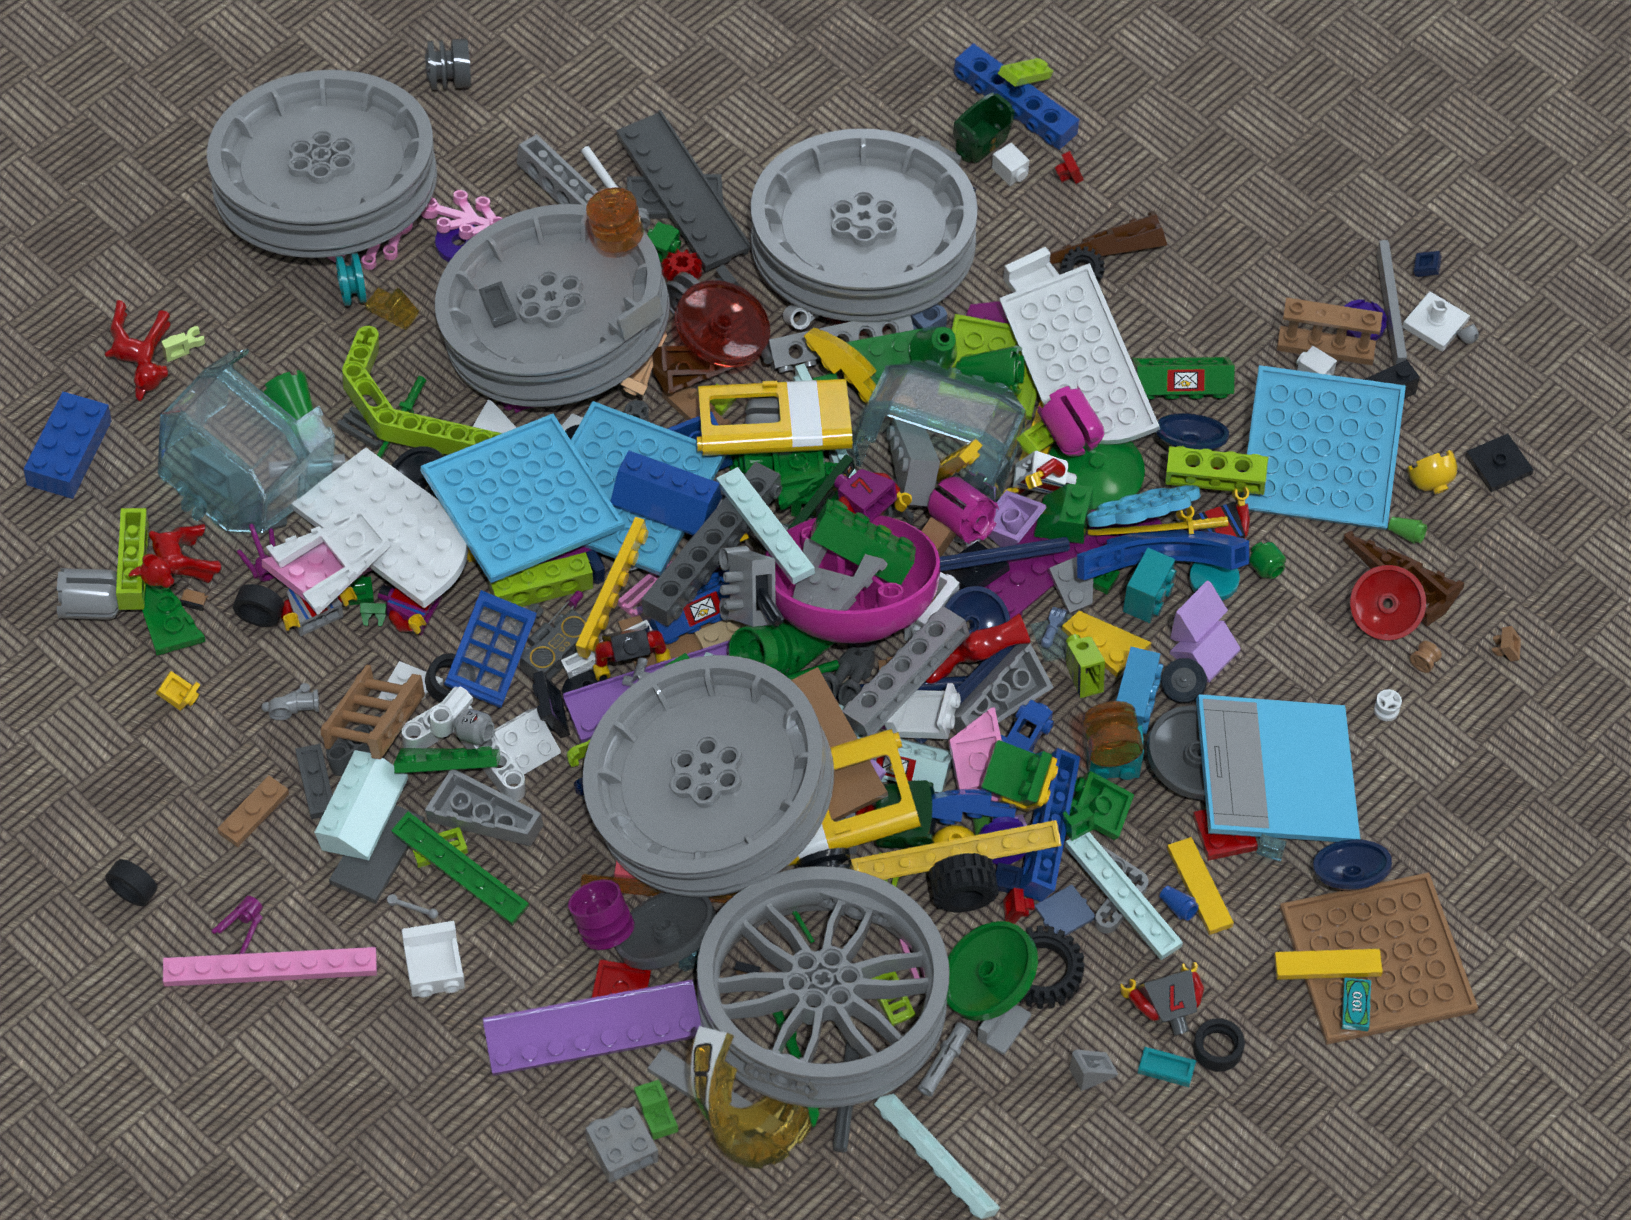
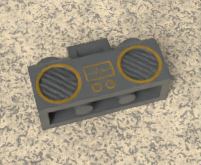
(557, 645)

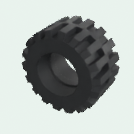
(963, 882)

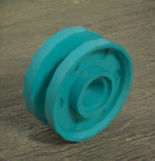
(351, 279)

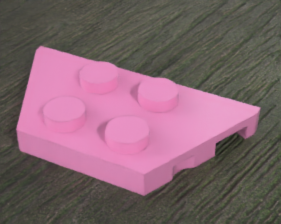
(973, 749)

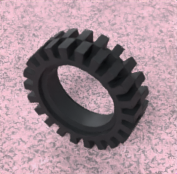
(1075, 968)

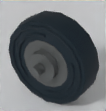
(1184, 680)

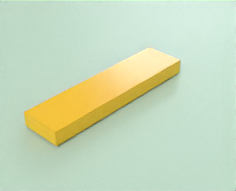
(1200, 885)
(1328, 964)

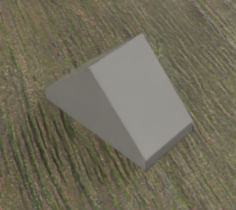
(1091, 1068)

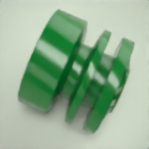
(766, 645)

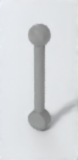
(304, 688)
(392, 901)

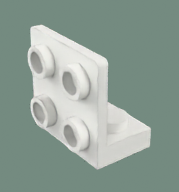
(527, 740)

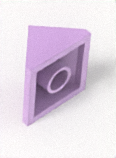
(1014, 518)
(1198, 614)
(1211, 651)

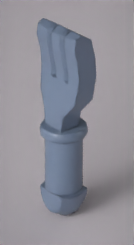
(1055, 620)

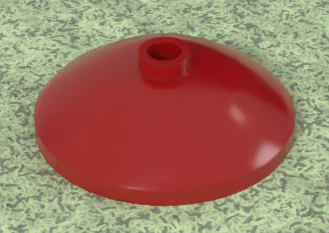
(1393, 584)

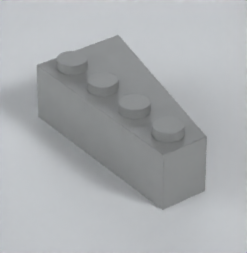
(913, 460)
(1006, 688)
(482, 810)

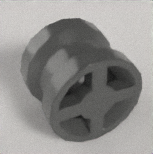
(638, 409)

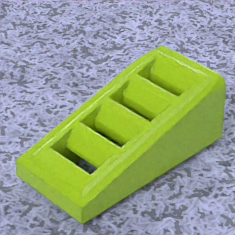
(904, 1002)

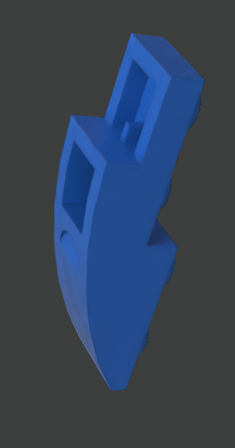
(951, 804)

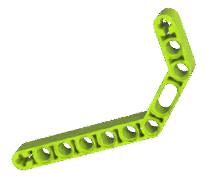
(395, 424)

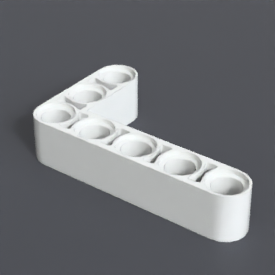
(500, 777)

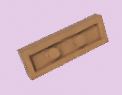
(253, 811)

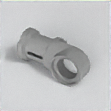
(283, 707)

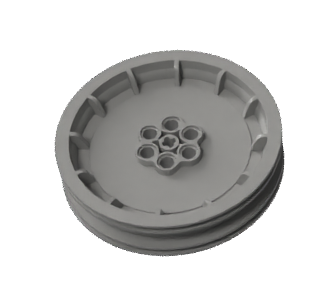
(322, 163)
(863, 225)
(562, 304)
(743, 830)

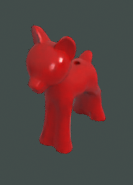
(147, 374)
(169, 560)
(984, 644)

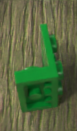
(1016, 773)

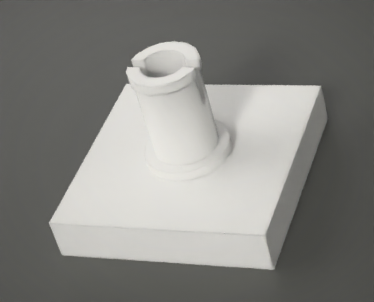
(1436, 321)

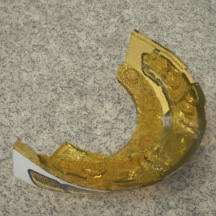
(749, 1134)

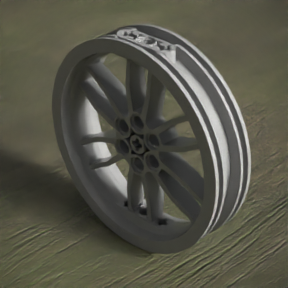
(824, 985)

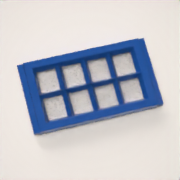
(490, 648)

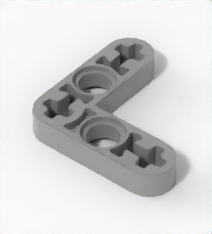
(1105, 910)

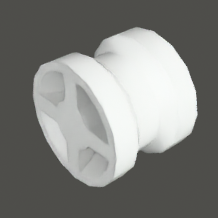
(1384, 700)

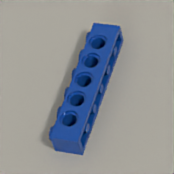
(1030, 105)
(1042, 866)

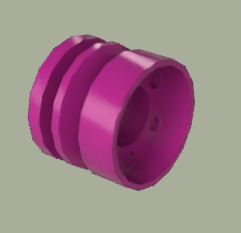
(601, 914)

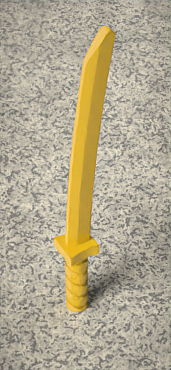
(1190, 524)

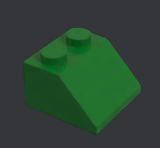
(1066, 513)

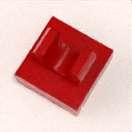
(1069, 169)
(1016, 905)

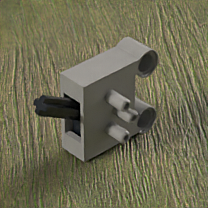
(750, 587)

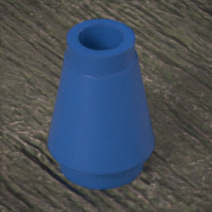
(1180, 903)

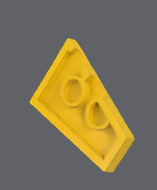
(1110, 640)

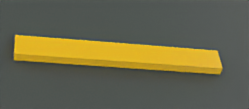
(992, 844)

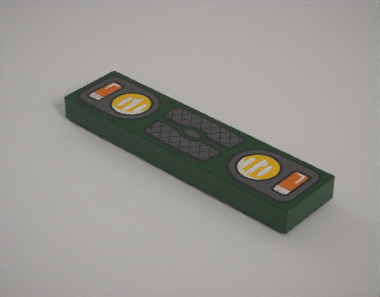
(825, 491)

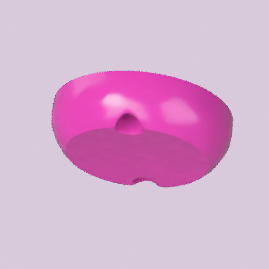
(877, 609)

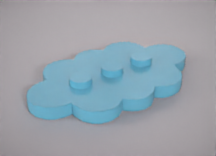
(1143, 506)

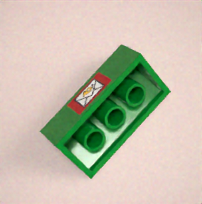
(1186, 376)

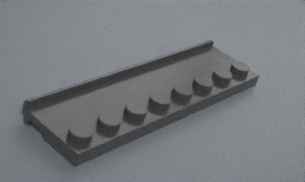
(683, 190)

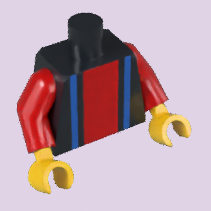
(1237, 516)
(628, 645)

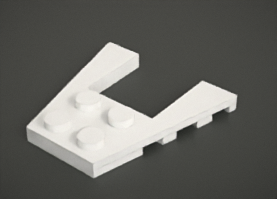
(352, 540)

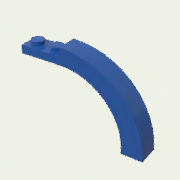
(1129, 549)

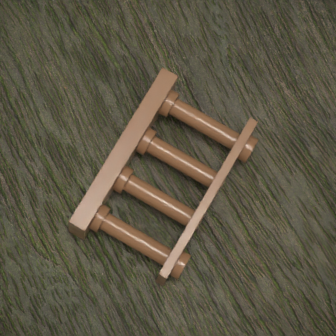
(1337, 345)
(386, 726)

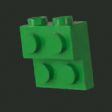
(1105, 800)

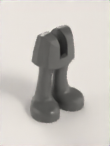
(853, 665)

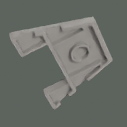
(832, 589)

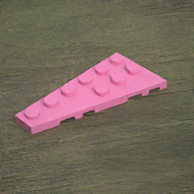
(307, 569)

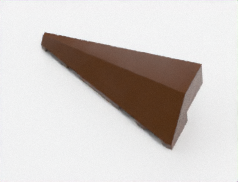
(1128, 237)
(680, 368)
(1438, 589)

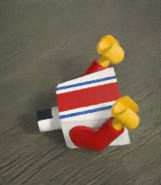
(1041, 474)

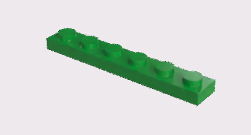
(460, 868)

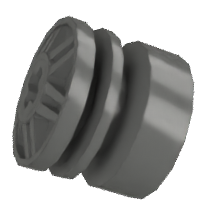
(448, 64)

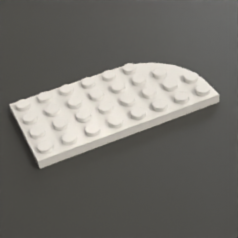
(1075, 343)
(424, 542)

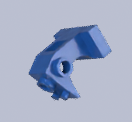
(1035, 713)

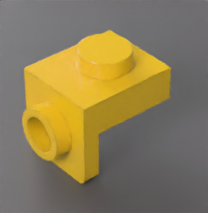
(178, 691)

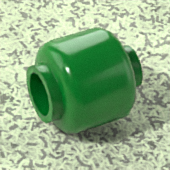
(1267, 560)

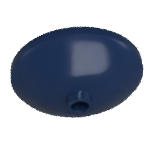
(1192, 431)
(978, 607)
(1352, 864)

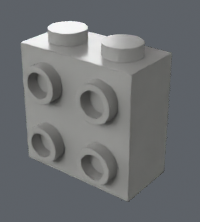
(621, 1144)

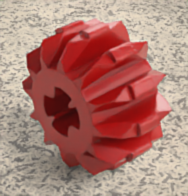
(681, 262)

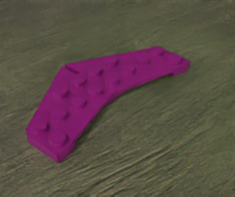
(1030, 576)

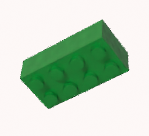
(854, 536)

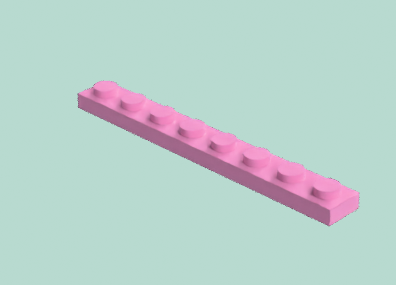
(269, 966)

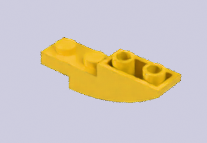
(839, 355)

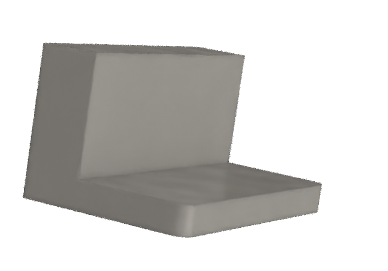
(1003, 1030)

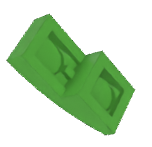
(656, 1109)

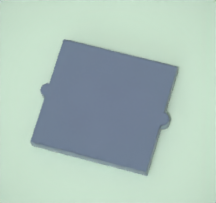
(1065, 911)

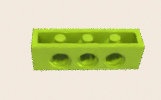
(1206, 477)
(132, 548)
(545, 581)

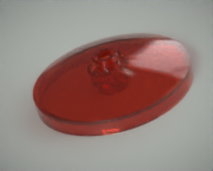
(722, 323)

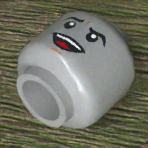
(474, 727)

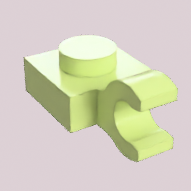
(179, 345)

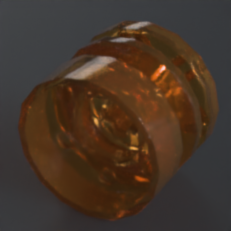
(615, 220)
(1112, 734)

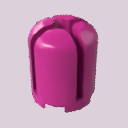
(1072, 421)
(974, 507)

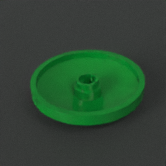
(1109, 469)
(991, 970)

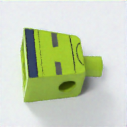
(1084, 654)

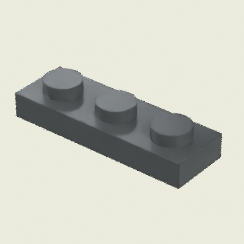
(314, 779)

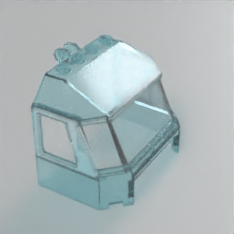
(952, 406)
(240, 450)

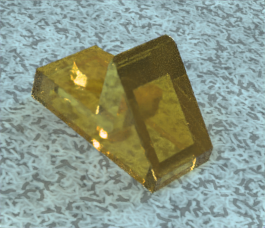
(392, 307)

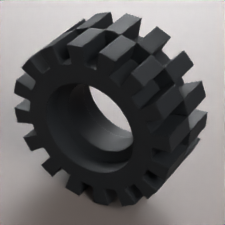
(1086, 257)

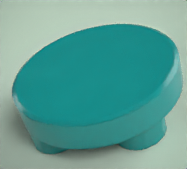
(1223, 579)

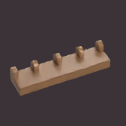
(687, 404)

